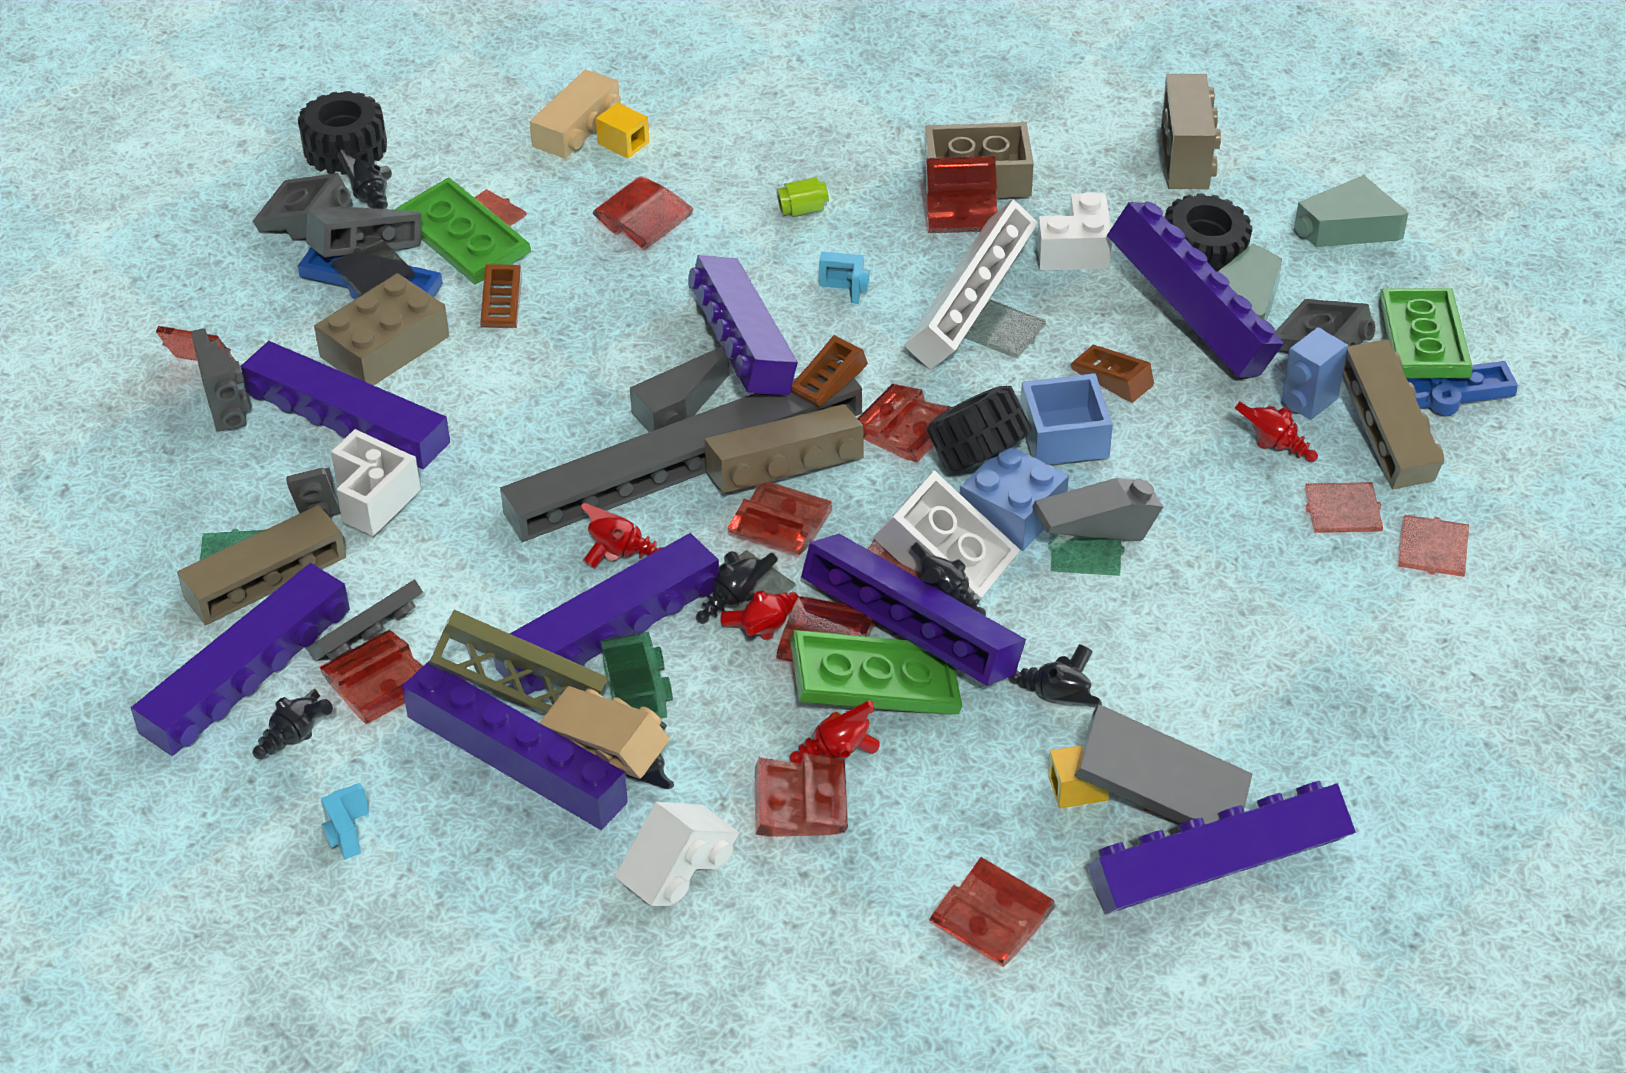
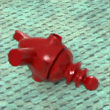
(1277, 430)
(614, 537)
(762, 614)
(840, 735)

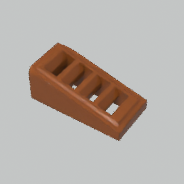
(501, 276)
(834, 350)
(1130, 385)

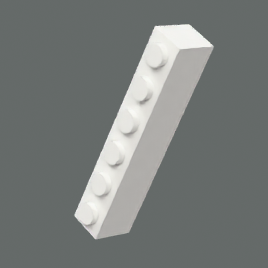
(971, 285)

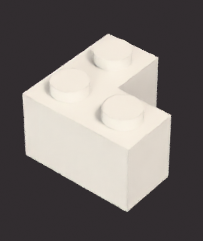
(1076, 239)
(372, 481)
(671, 847)

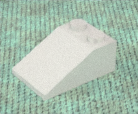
(948, 529)

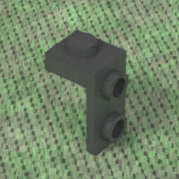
(314, 489)

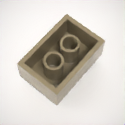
(1189, 131)
(1005, 141)
(382, 330)

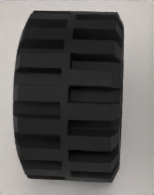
(338, 123)
(1212, 226)
(978, 428)

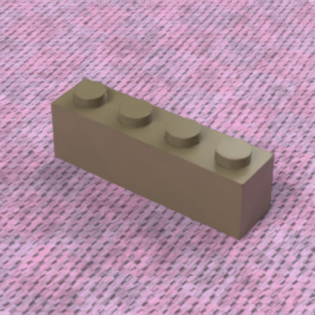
(1391, 414)
(784, 448)
(260, 564)

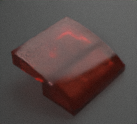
(960, 193)
(643, 211)
(899, 421)
(781, 517)
(822, 617)
(372, 675)
(800, 797)
(992, 912)

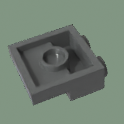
(294, 197)
(1343, 320)
(220, 382)

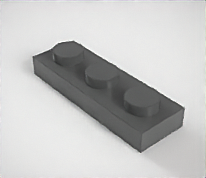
(365, 623)

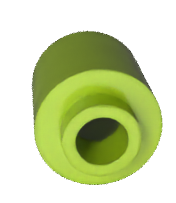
(802, 197)

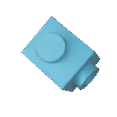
(844, 272)
(339, 812)

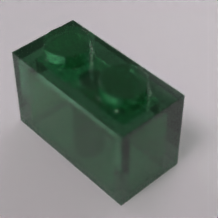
(635, 674)

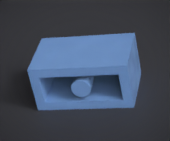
(1314, 373)

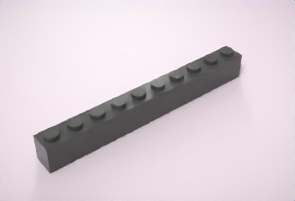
(646, 462)

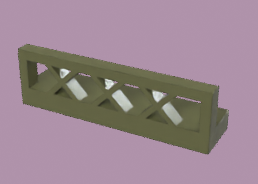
(513, 652)

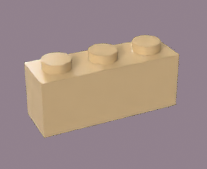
(573, 113)
(608, 729)

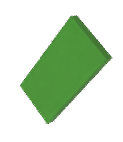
(465, 230)
(1426, 332)
(879, 670)

